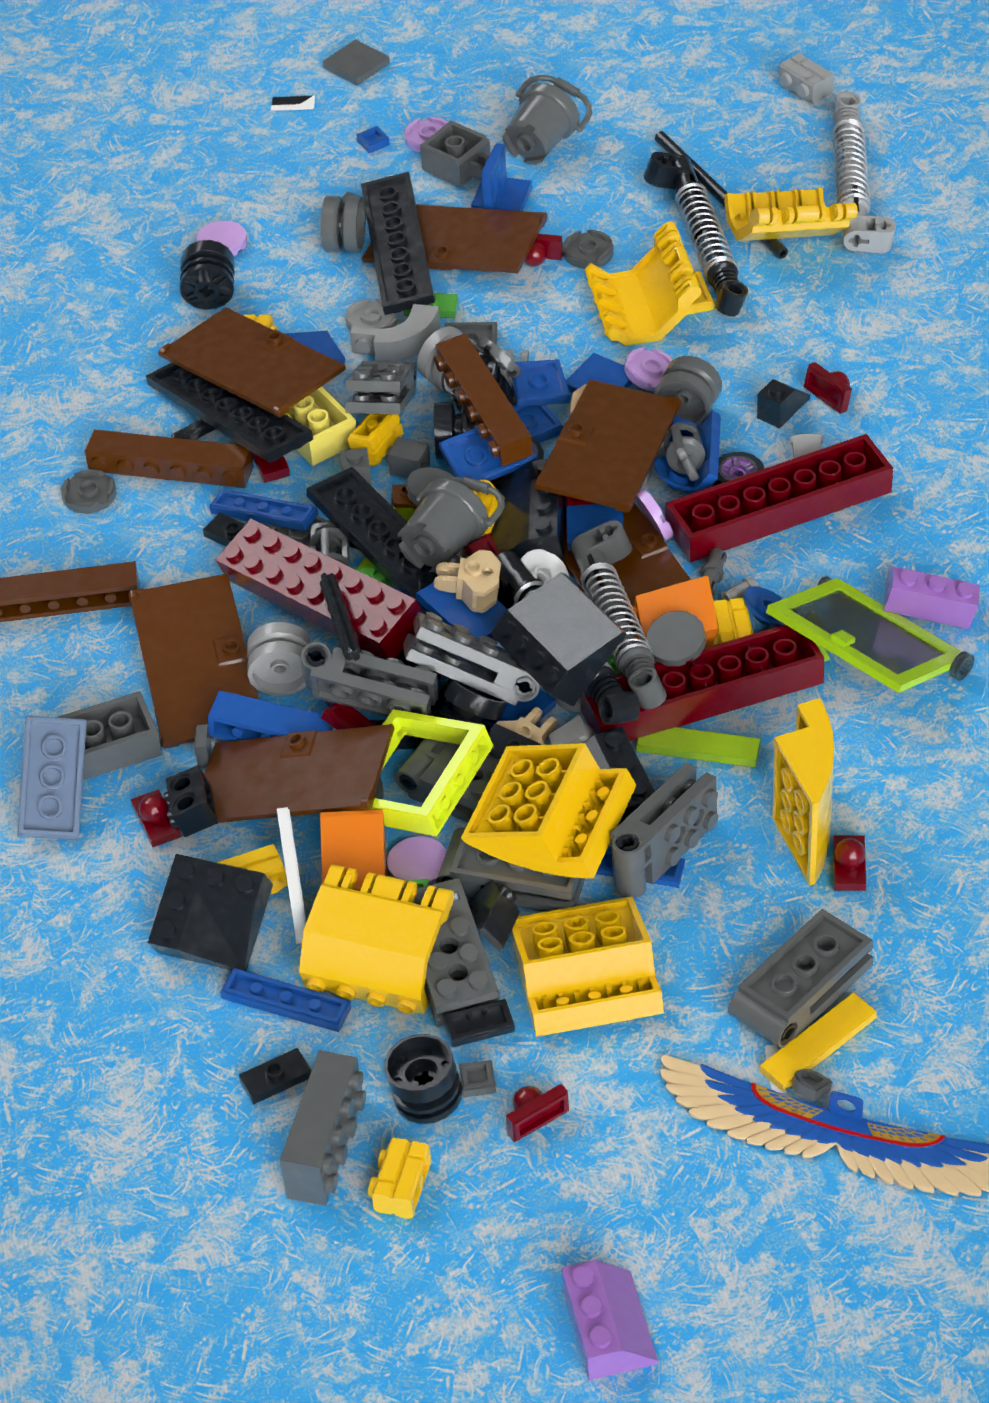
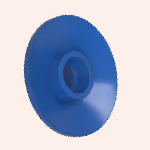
(674, 480)
(757, 601)

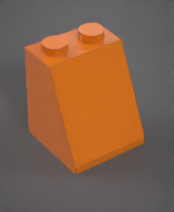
(689, 596)
(354, 842)

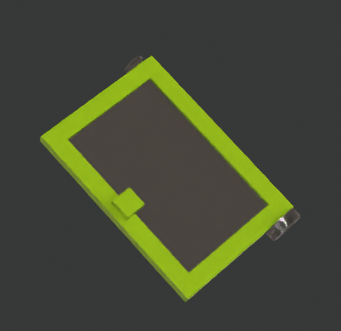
(869, 637)

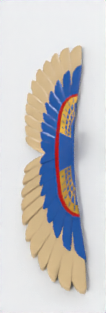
(809, 1129)

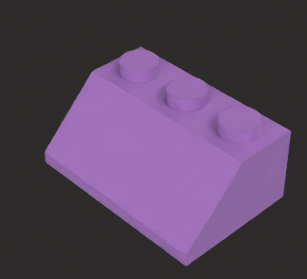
(931, 597)
(607, 1319)

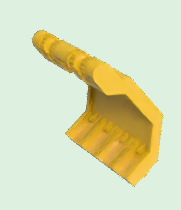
(785, 214)
(651, 296)
(372, 939)

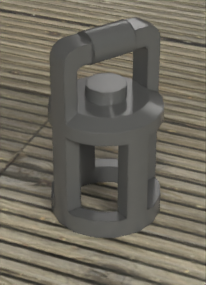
(685, 452)
(330, 541)

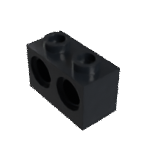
(190, 801)

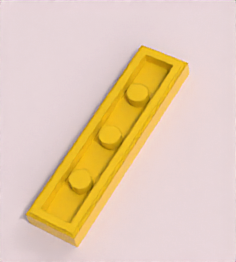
(818, 1041)

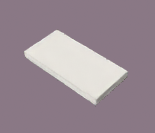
(292, 872)

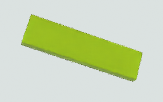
(702, 746)

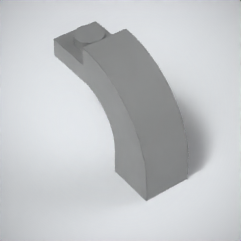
(399, 341)

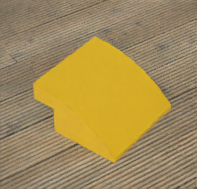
(805, 788)
(550, 809)
(586, 966)

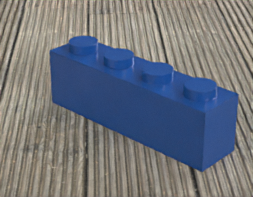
(244, 718)

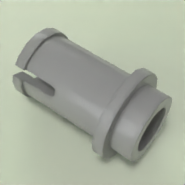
(738, 590)

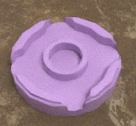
(420, 131)
(227, 233)
(646, 367)
(654, 514)
(416, 859)

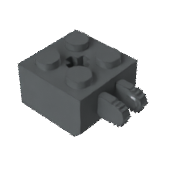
(455, 153)

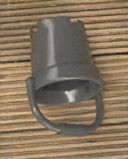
(544, 117)
(447, 520)

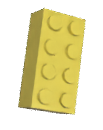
(328, 424)

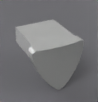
(805, 444)
(572, 732)

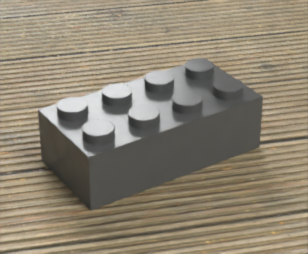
(117, 734)
(322, 1128)

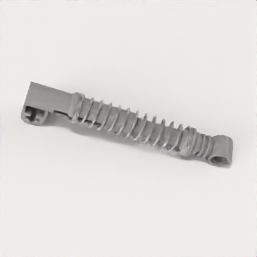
(848, 133)

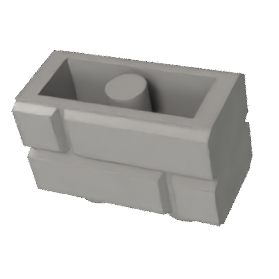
(806, 78)

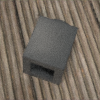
(407, 457)

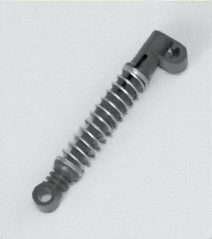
(596, 559)

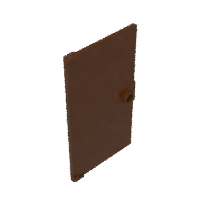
(476, 238)
(252, 361)
(608, 445)
(646, 567)
(190, 652)
(298, 771)

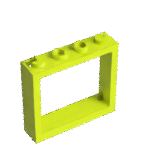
(454, 780)

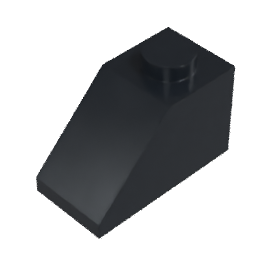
(779, 402)
(494, 913)

